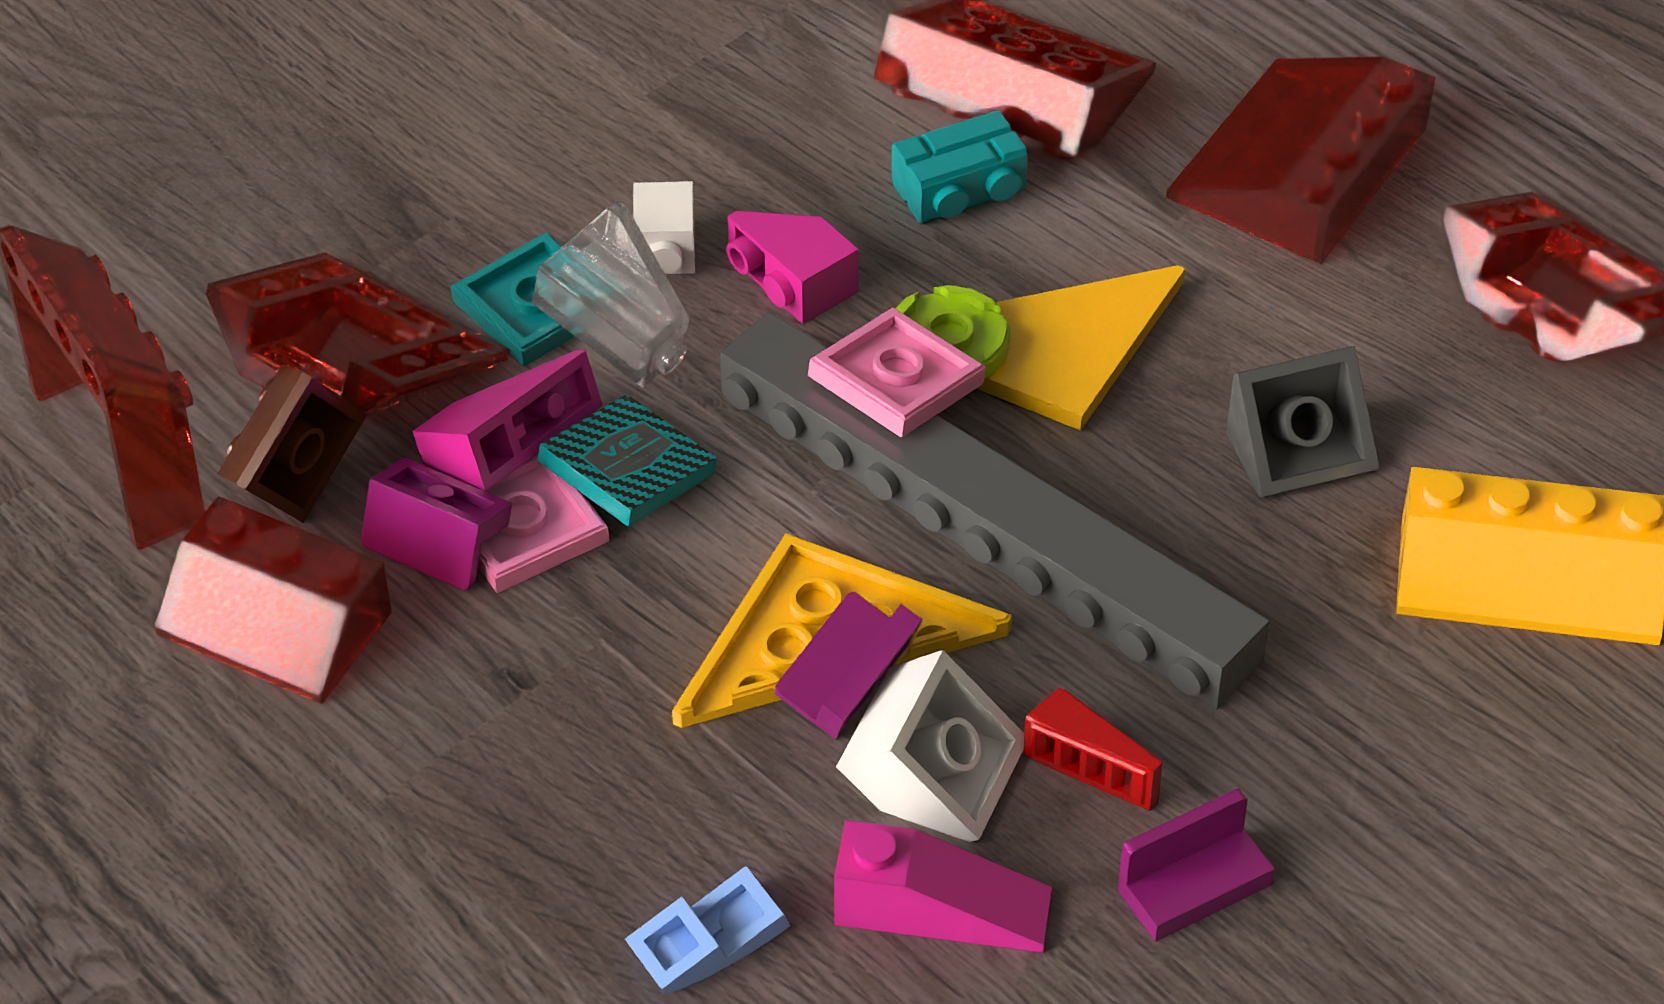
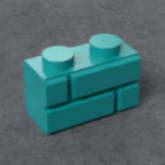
(959, 167)

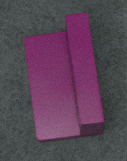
(431, 521)
(846, 662)
(1192, 866)

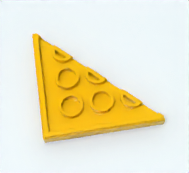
(1077, 342)
(792, 603)

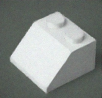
(933, 748)

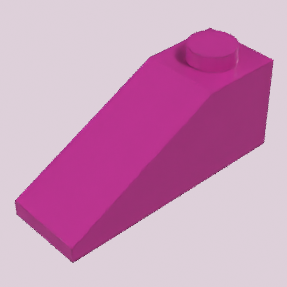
(504, 424)
(931, 889)

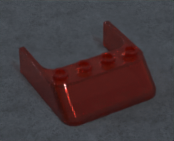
(86, 334)

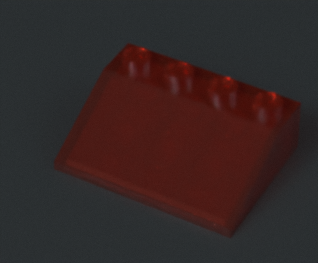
(993, 58)
(1308, 149)

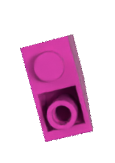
(794, 259)

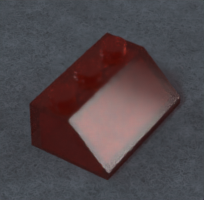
(273, 599)

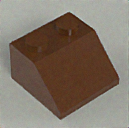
(292, 442)

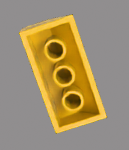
(1532, 556)

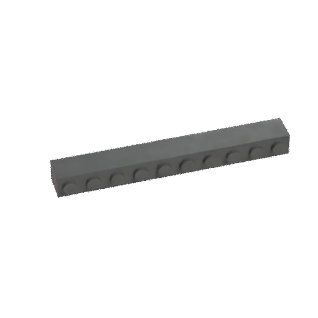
(1006, 520)

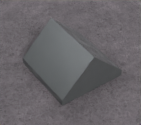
(1301, 422)

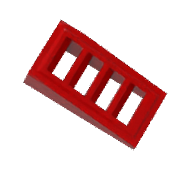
(1092, 750)

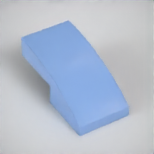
(700, 940)

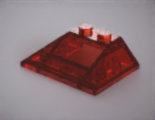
(1553, 277)
(344, 332)

